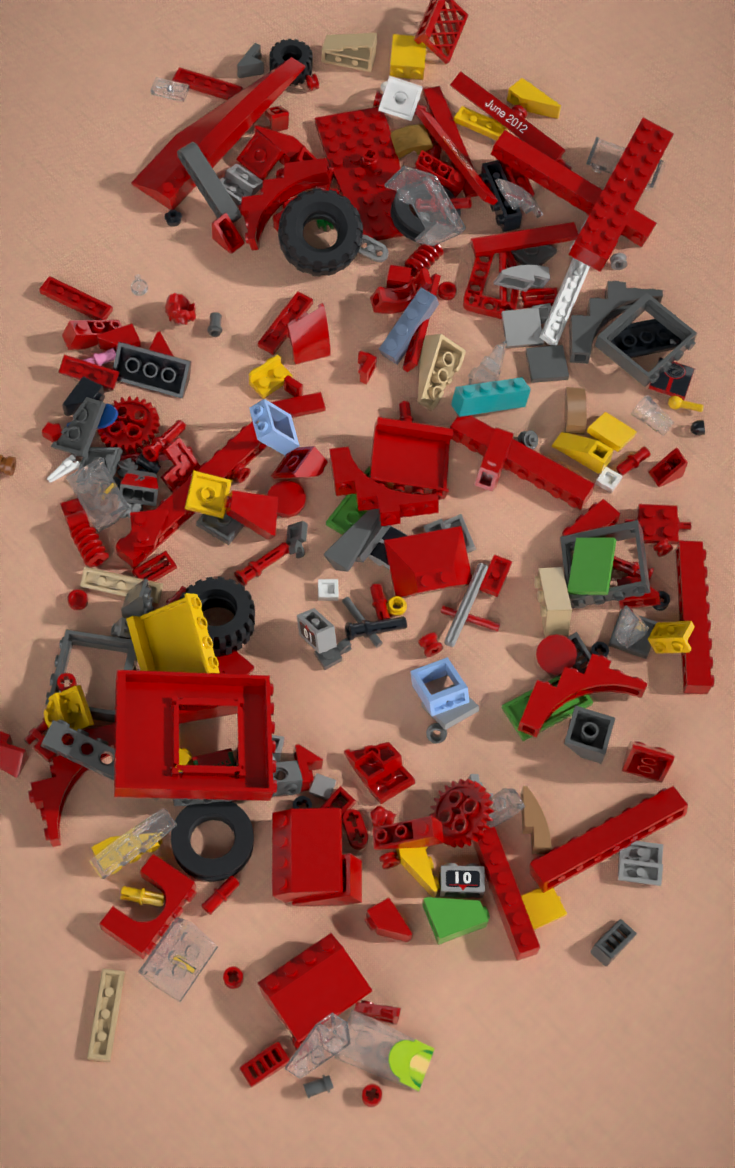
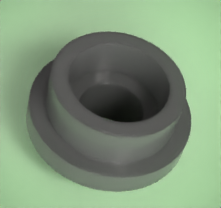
(433, 737)

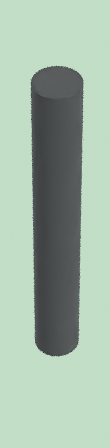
(358, 617)

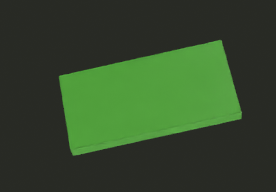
(346, 513)
(515, 708)

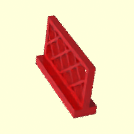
(432, 18)

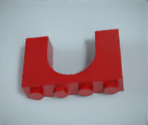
(142, 936)

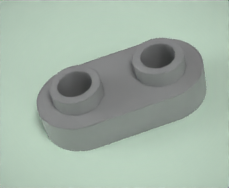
(373, 248)

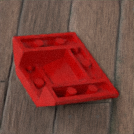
(428, 561)

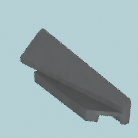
(357, 542)

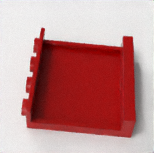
(410, 457)

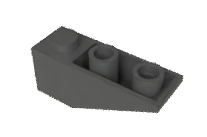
(138, 600)

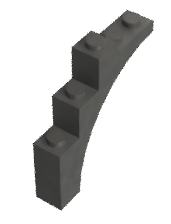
(599, 312)

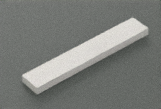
(564, 302)

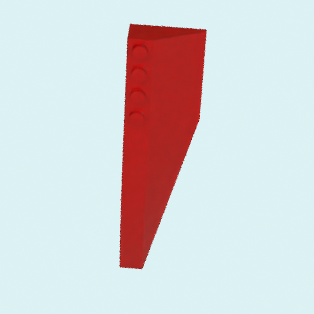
(214, 134)

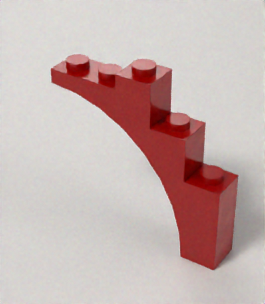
(295, 179)
(370, 495)
(572, 684)
(51, 793)

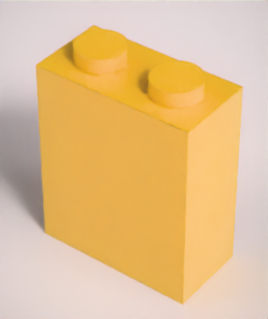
(407, 57)

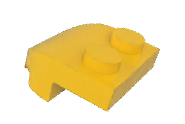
(69, 707)

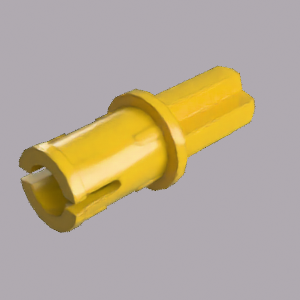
(142, 896)

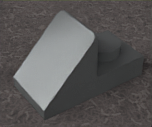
(251, 63)

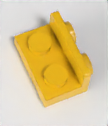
(268, 376)
(671, 637)

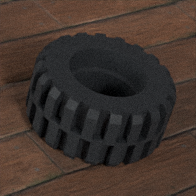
(233, 598)

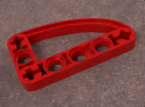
(481, 300)

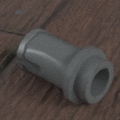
(215, 324)
(318, 1086)

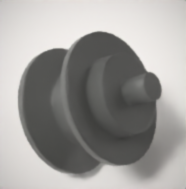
(528, 438)
(126, 465)

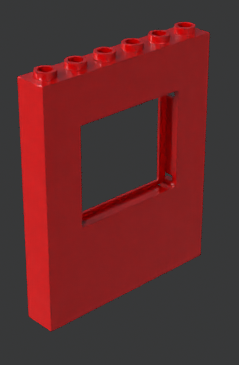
(149, 736)

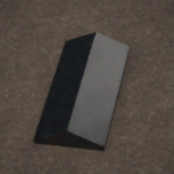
(645, 339)
(152, 370)

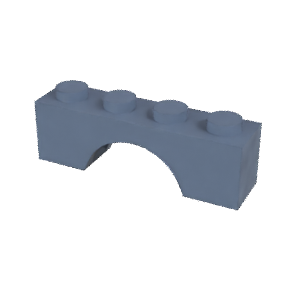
(398, 340)

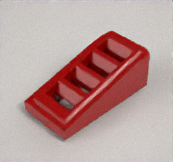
(334, 798)
(276, 1047)

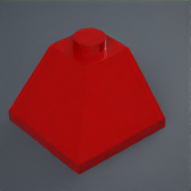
(301, 463)

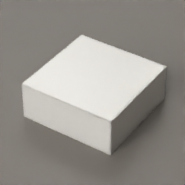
(608, 480)
(328, 590)

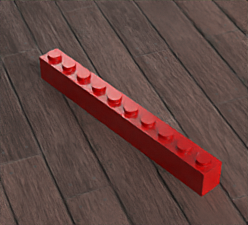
(563, 182)
(238, 450)

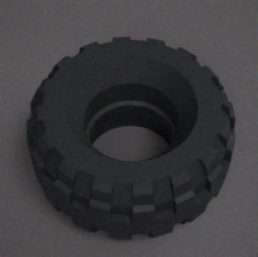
(327, 207)

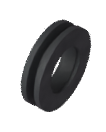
(405, 220)
(218, 868)

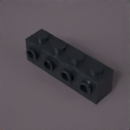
(505, 215)

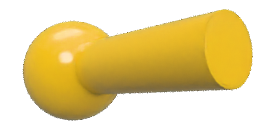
(676, 403)

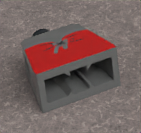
(140, 487)

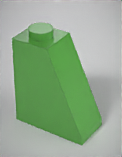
(454, 917)

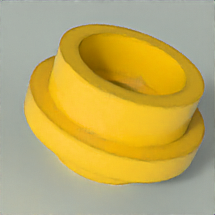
(397, 601)

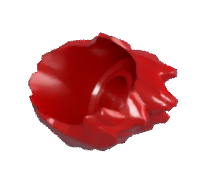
(180, 309)

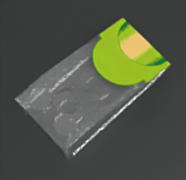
(385, 1052)

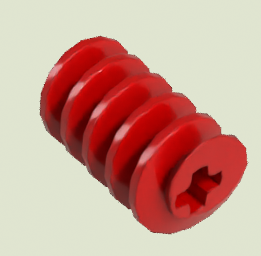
(423, 257)
(88, 545)

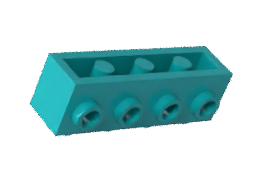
(490, 396)

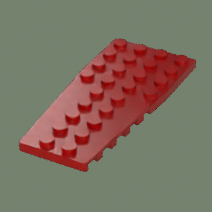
(343, 141)

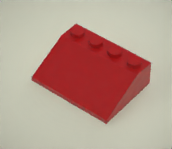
(306, 853)
(314, 986)

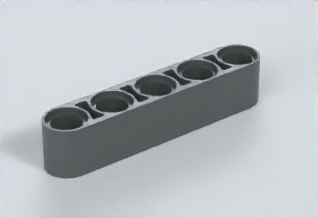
(208, 182)

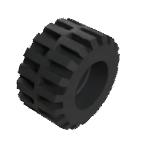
(292, 48)

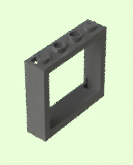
(666, 318)
(619, 532)
(94, 641)

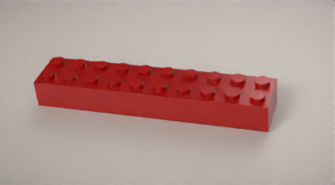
(621, 194)

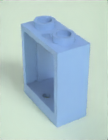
(274, 427)
(436, 703)

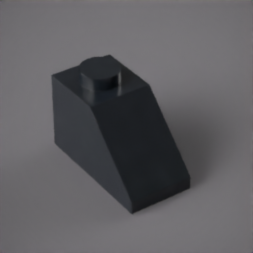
(83, 389)

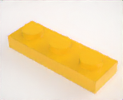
(479, 123)

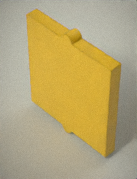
(543, 907)

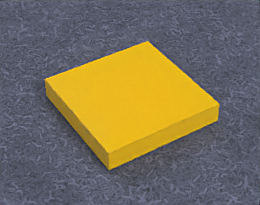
(611, 431)
(207, 494)

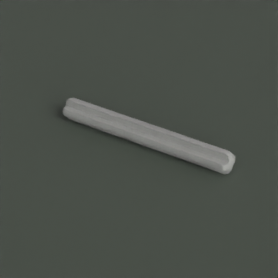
(466, 605)

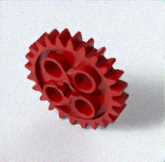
(131, 424)
(462, 812)

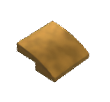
(411, 139)

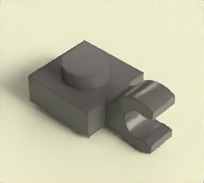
(295, 537)
(333, 655)

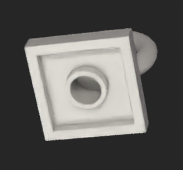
(399, 98)

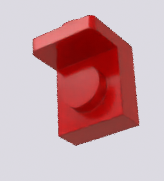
(367, 366)

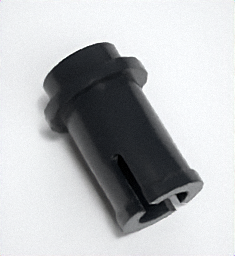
(152, 467)

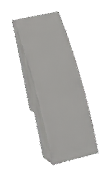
(523, 277)

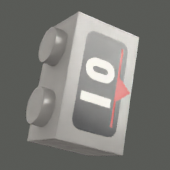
(316, 630)
(462, 881)

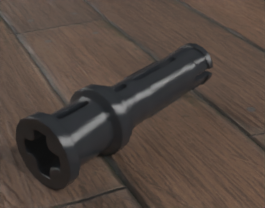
(368, 628)

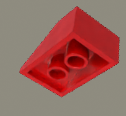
(647, 761)
(351, 886)

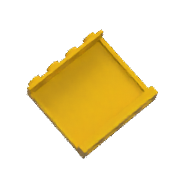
(174, 638)

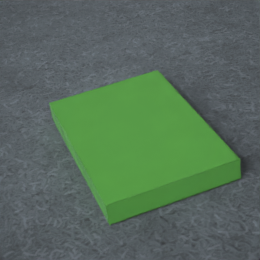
(592, 566)

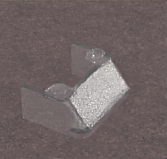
(606, 155)
(429, 202)

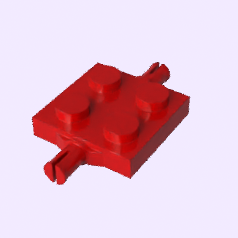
(660, 523)

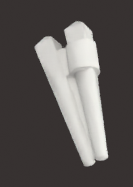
(66, 467)

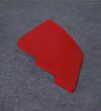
(309, 336)
(380, 770)

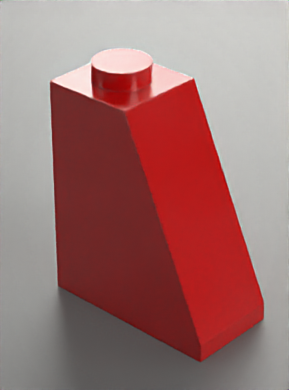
(253, 511)

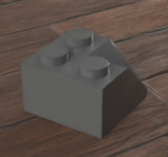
(589, 733)

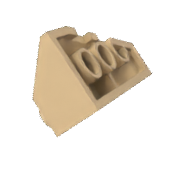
(438, 364)

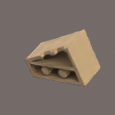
(350, 50)
(553, 600)

